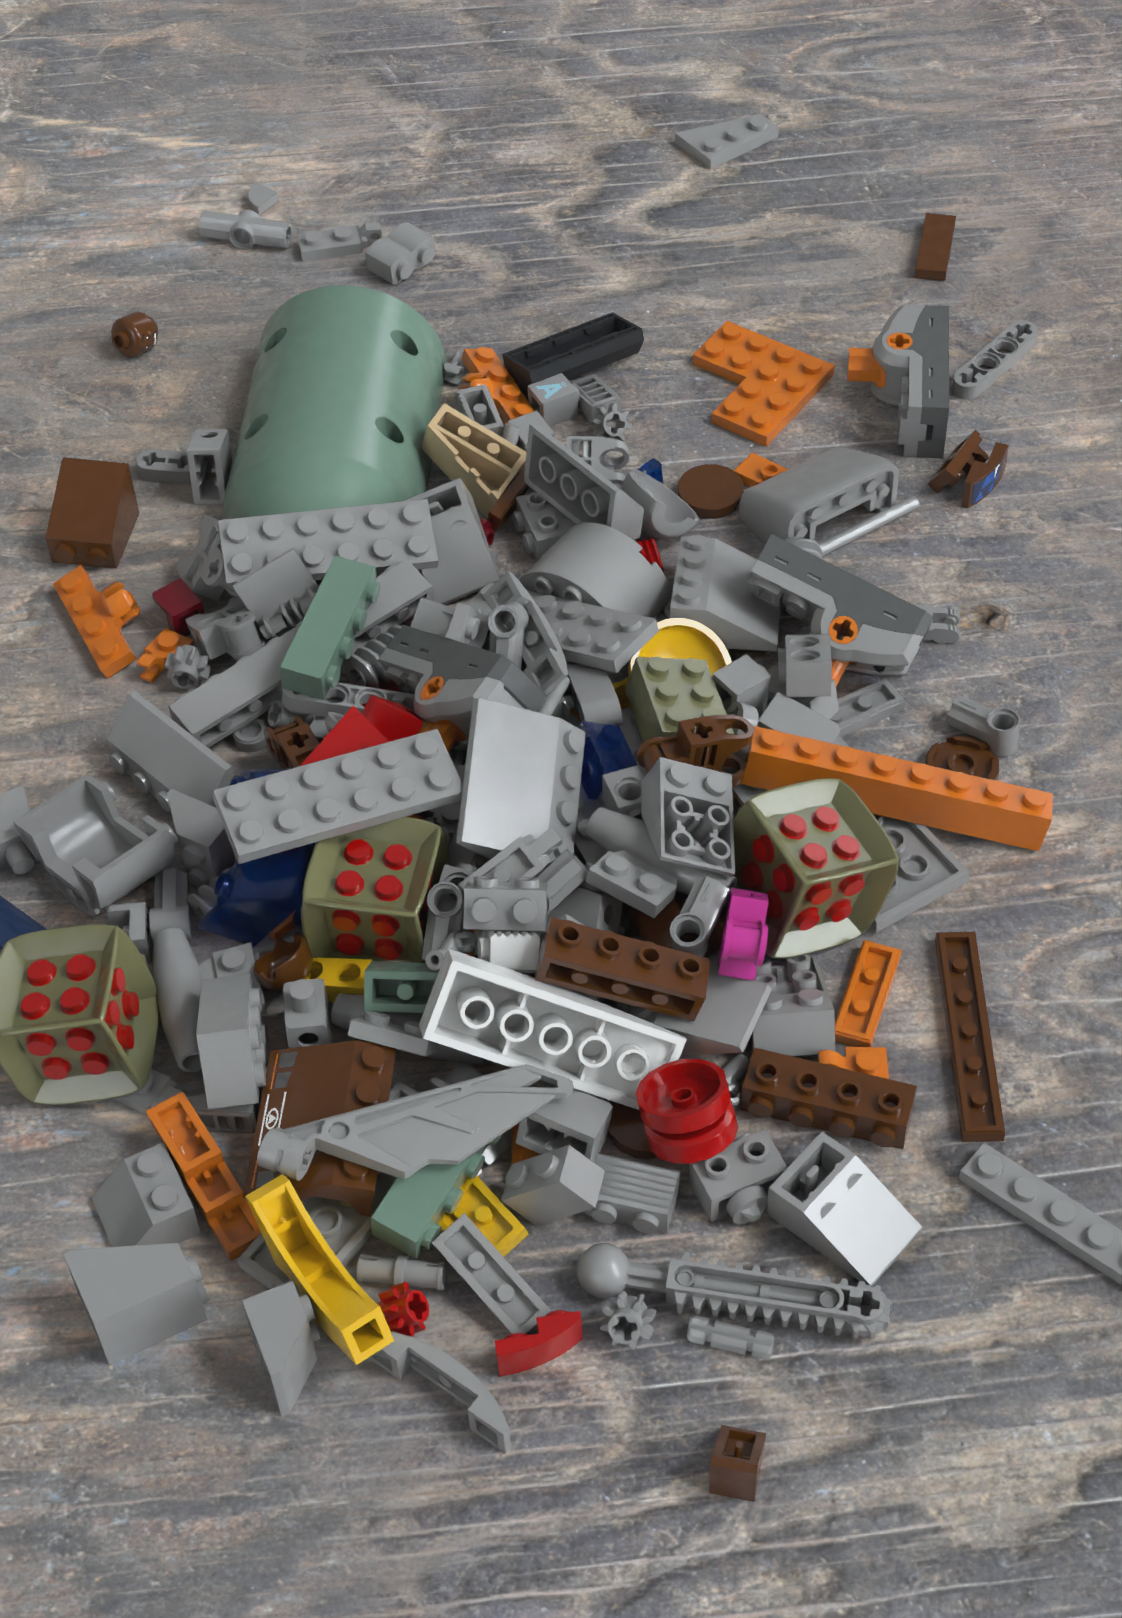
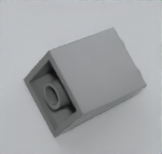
(137, 1294)

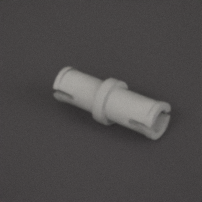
(400, 1270)

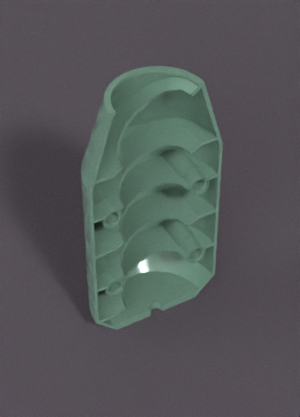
(337, 406)

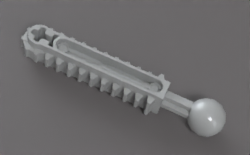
(607, 1271)

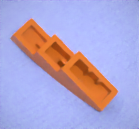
(205, 1174)

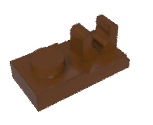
(959, 462)

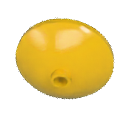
(683, 640)

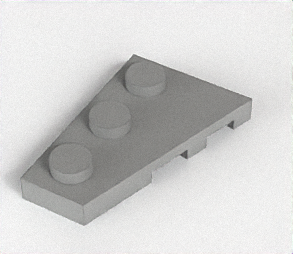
(726, 140)

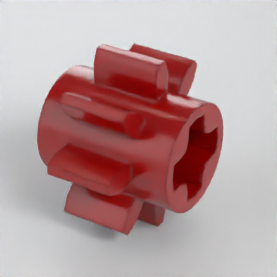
(404, 1309)

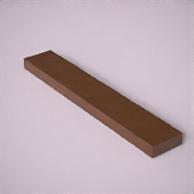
(969, 1037)

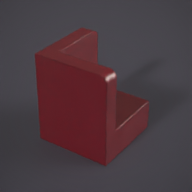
(178, 604)

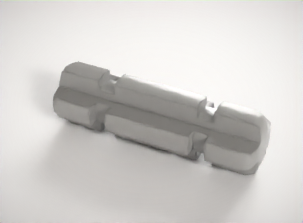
(730, 1337)

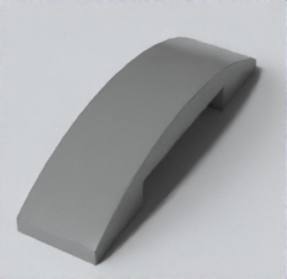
(540, 645)
(452, 1376)

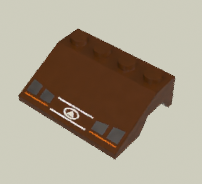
(315, 1085)

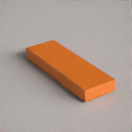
(866, 994)

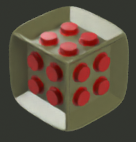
(817, 862)
(371, 891)
(76, 1014)

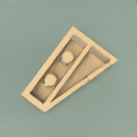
(474, 455)

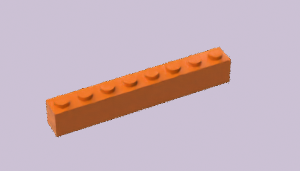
(905, 788)

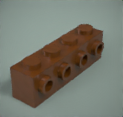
(623, 969)
(828, 1098)

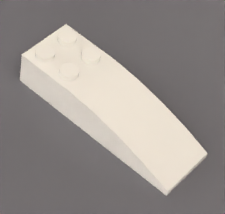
(545, 1026)

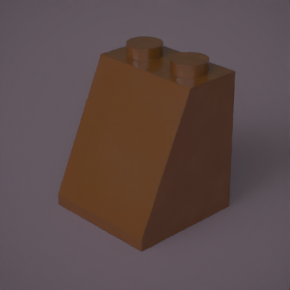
(91, 513)

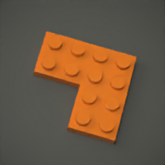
(771, 379)

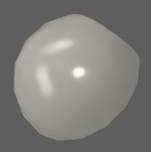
(664, 511)

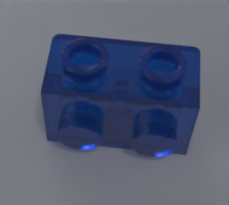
(603, 753)

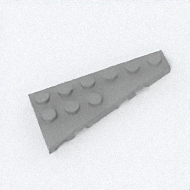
(923, 873)

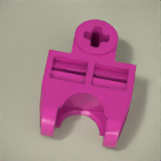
(743, 934)

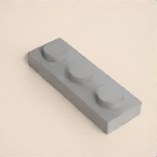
(490, 1276)

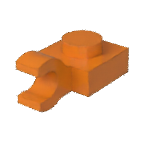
(157, 653)
(860, 1059)

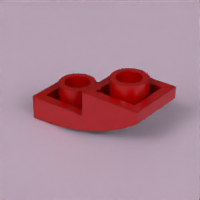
(555, 1335)

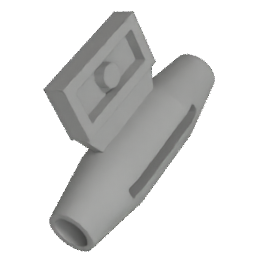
(632, 866)
(179, 988)
(392, 1029)

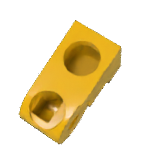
(340, 975)

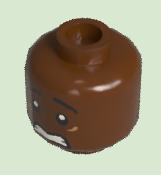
(134, 334)

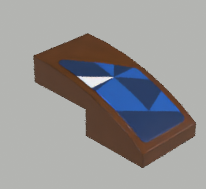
(984, 476)

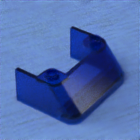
(258, 892)

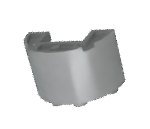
(600, 569)
(92, 849)

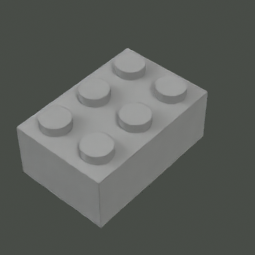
(231, 1041)

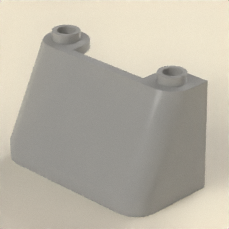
(817, 492)

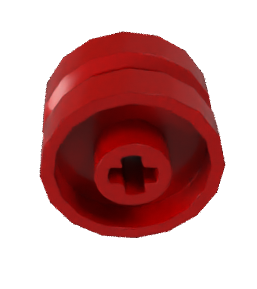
(687, 1111)

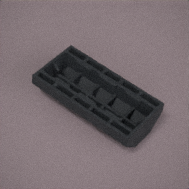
(574, 350)

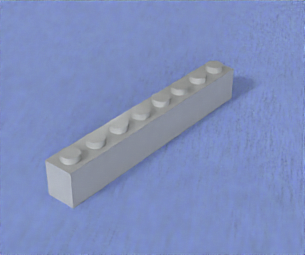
(255, 680)

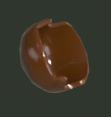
(284, 964)

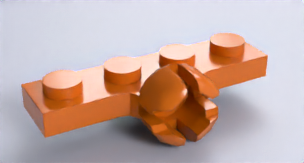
(488, 370)
(100, 618)

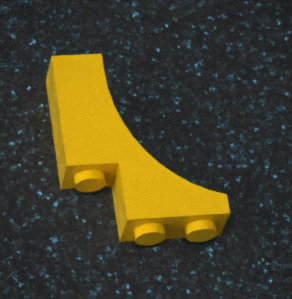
(305, 1257)

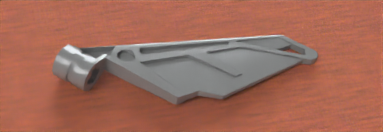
(419, 1128)

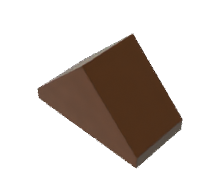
(736, 1463)

